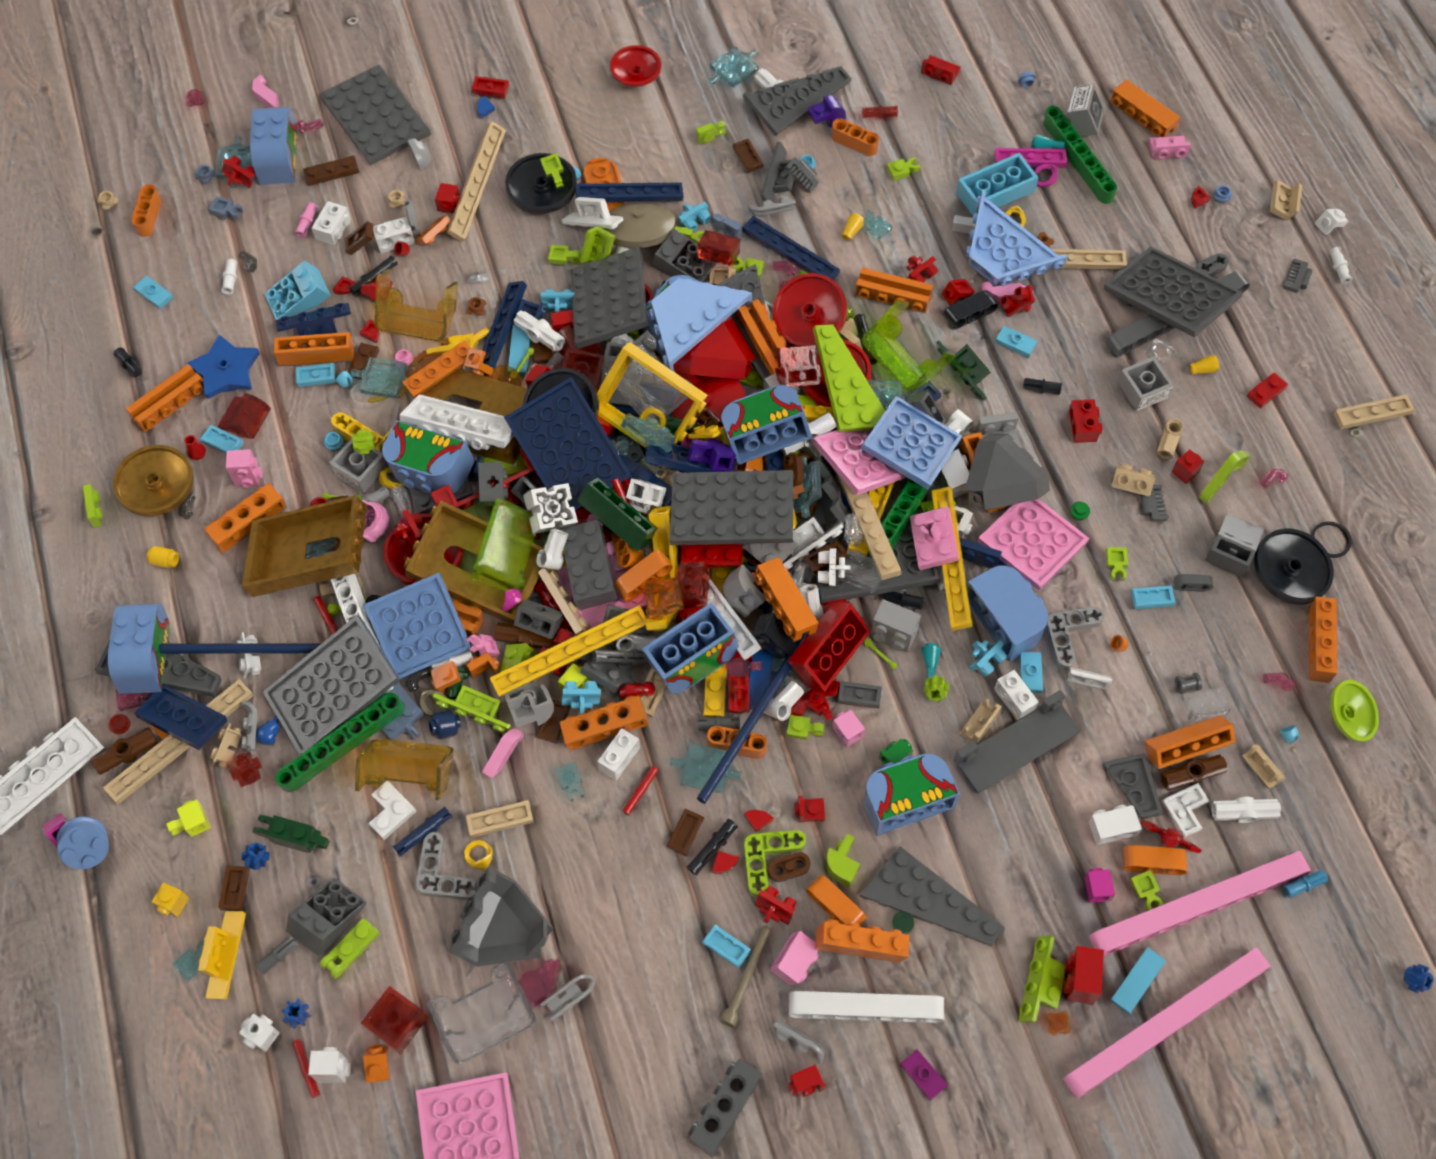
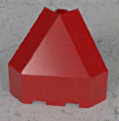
(720, 354)

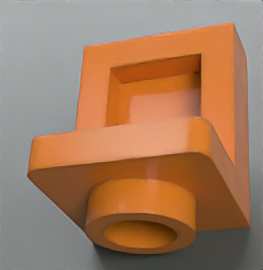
(474, 361)
(481, 664)
(445, 676)
(376, 1063)

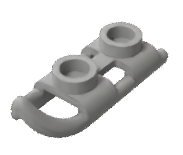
(769, 207)
(249, 725)
(572, 992)
(803, 1041)

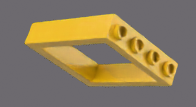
(626, 356)

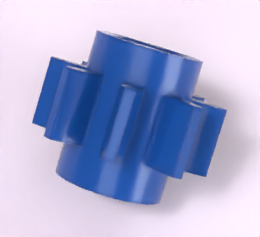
(255, 856)
(1418, 978)
(290, 1015)

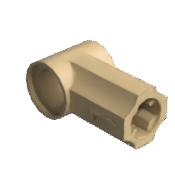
(1170, 439)

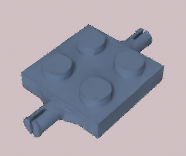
(406, 720)

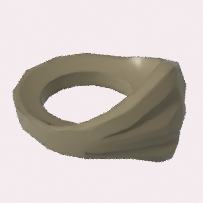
(422, 697)

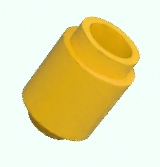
(162, 557)

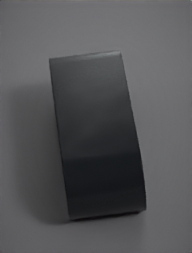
(970, 309)

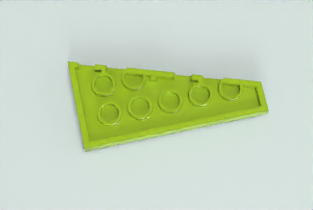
(850, 395)

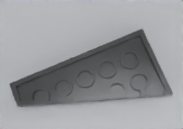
(789, 100)
(748, 281)
(179, 674)
(914, 888)

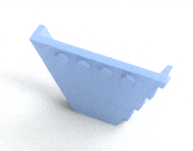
(1005, 249)
(690, 312)

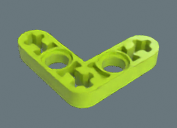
(1233, 463)
(765, 849)

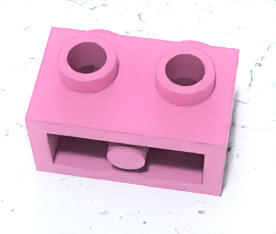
(243, 468)
(795, 959)

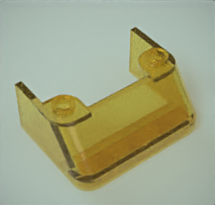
(409, 320)
(404, 763)

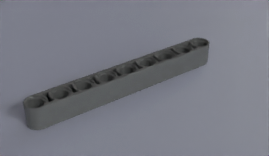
(1152, 327)

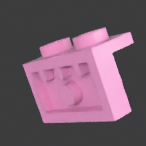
(1168, 147)

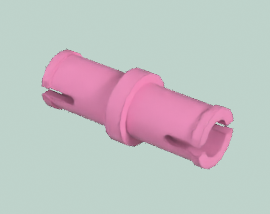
(306, 220)

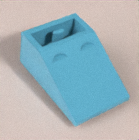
(297, 291)

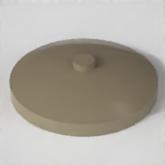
(642, 224)

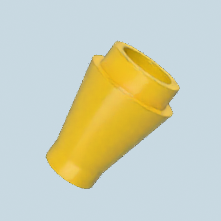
(852, 226)
(1206, 365)

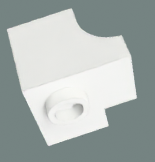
(644, 495)

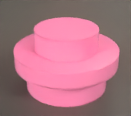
(404, 356)

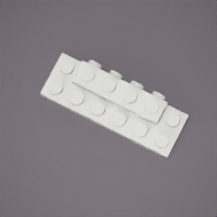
(468, 424)
(44, 771)

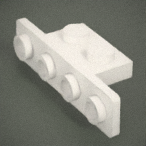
(592, 213)
(812, 537)

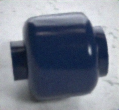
(444, 724)

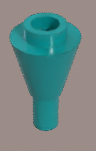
(1042, 142)
(931, 656)

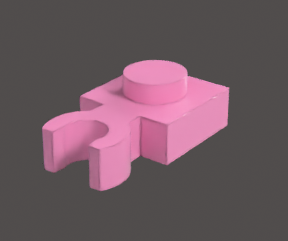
(484, 644)

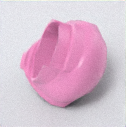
(376, 521)

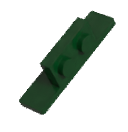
(970, 366)

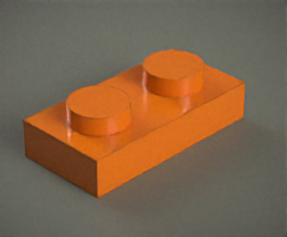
(436, 227)

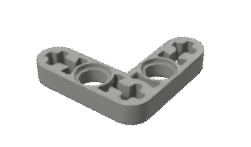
(1065, 626)
(433, 874)

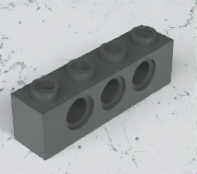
(711, 1141)

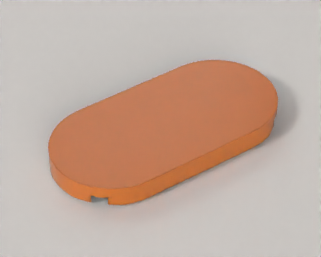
(602, 171)

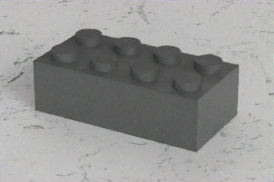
(589, 565)

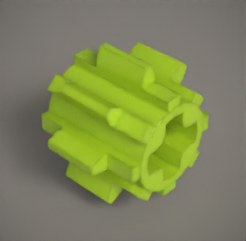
(363, 442)
(936, 688)

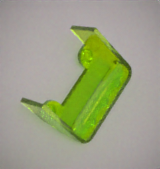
(882, 344)

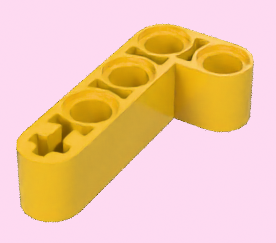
(341, 419)

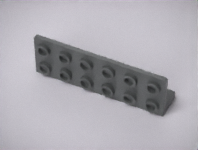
(1017, 744)

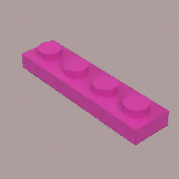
(1033, 156)

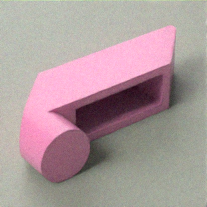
(263, 93)
(999, 291)
(502, 752)

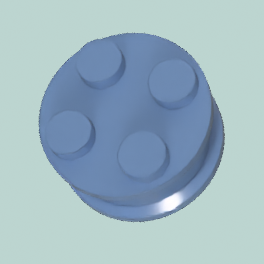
(82, 842)

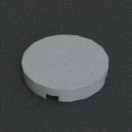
(412, 217)

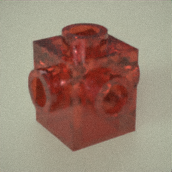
(245, 769)

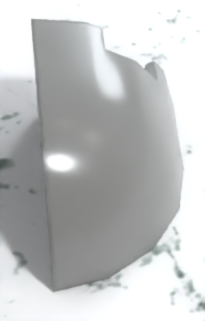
(420, 153)

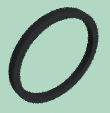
(1340, 527)

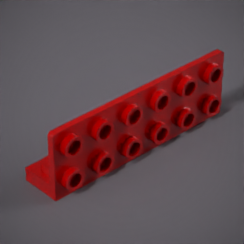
(446, 495)

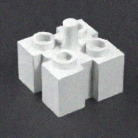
(550, 508)

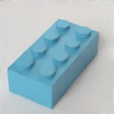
(1001, 182)

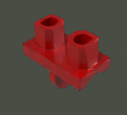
(236, 173)
(926, 267)
(1018, 301)
(408, 527)
(738, 694)
(775, 908)

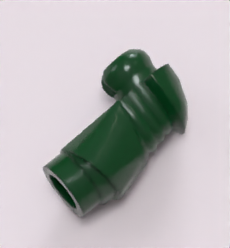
(673, 424)
(453, 691)

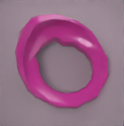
(1053, 168)
(512, 598)

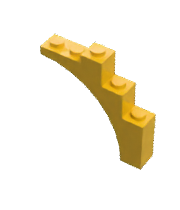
(661, 541)

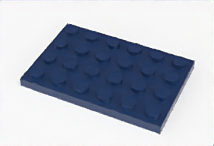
(566, 441)

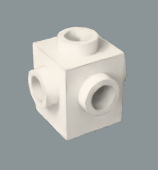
(258, 1032)

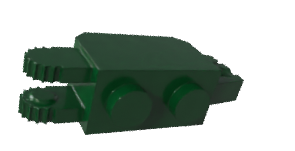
(291, 834)

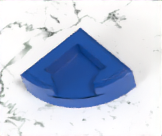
(485, 107)

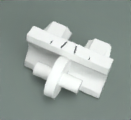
(829, 577)

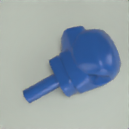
(267, 732)

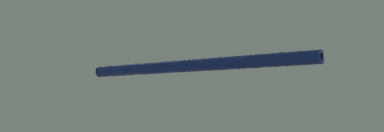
(237, 648)
(747, 727)

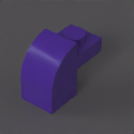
(827, 111)
(714, 452)

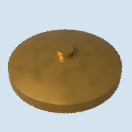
(153, 480)

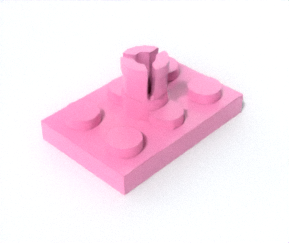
(934, 538)

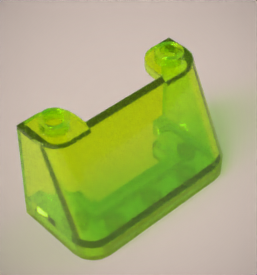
(504, 547)

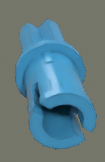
(1305, 883)

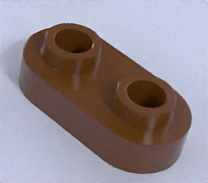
(794, 462)
(788, 866)

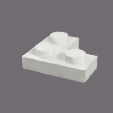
(395, 810)

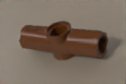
(516, 635)
(112, 757)
(1182, 776)

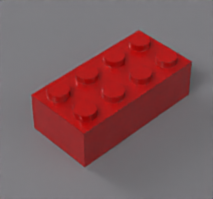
(831, 647)

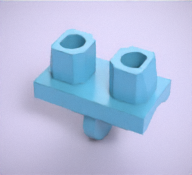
(694, 214)
(557, 300)
(993, 651)
(581, 697)

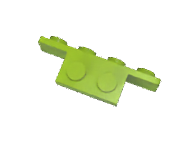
(474, 704)
(1043, 982)

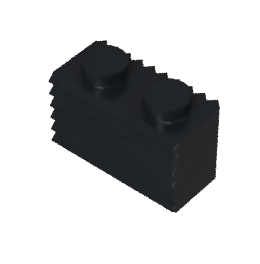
(771, 634)

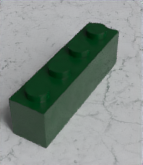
(617, 514)

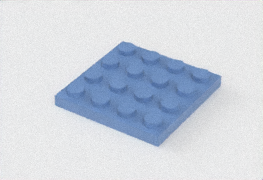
(911, 442)
(417, 625)

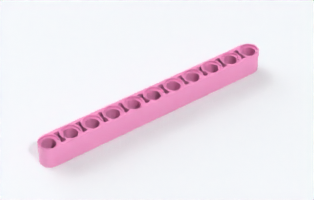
(1200, 903)
(1166, 1023)

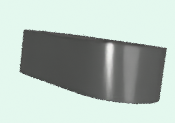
(1210, 264)
(1193, 582)

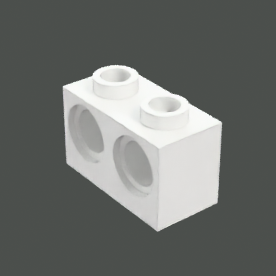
(390, 232)
(1016, 695)
(618, 754)

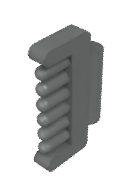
(805, 172)
(1298, 276)
(1151, 503)

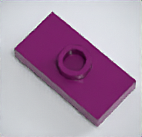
(923, 1075)

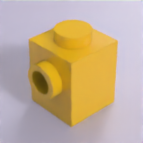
(170, 900)

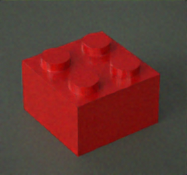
(1084, 975)

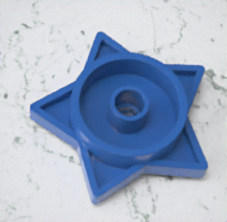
(225, 367)

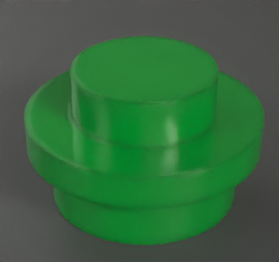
(1080, 510)

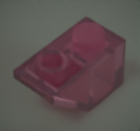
(541, 983)

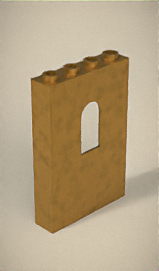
(496, 398)
(460, 529)
(280, 542)

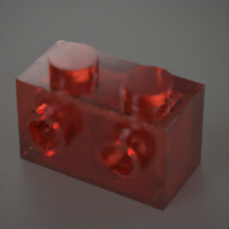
(718, 248)
(694, 584)

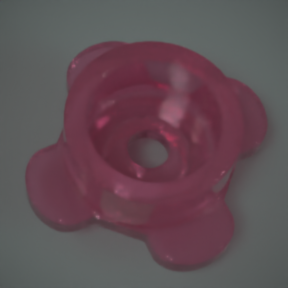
(195, 98)

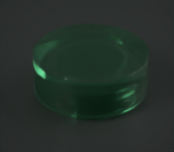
(903, 921)

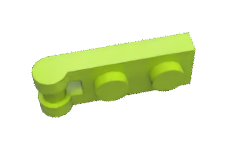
(350, 948)

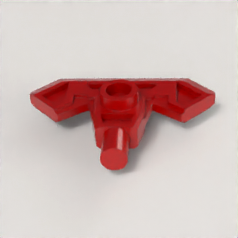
(816, 701)
(1170, 837)

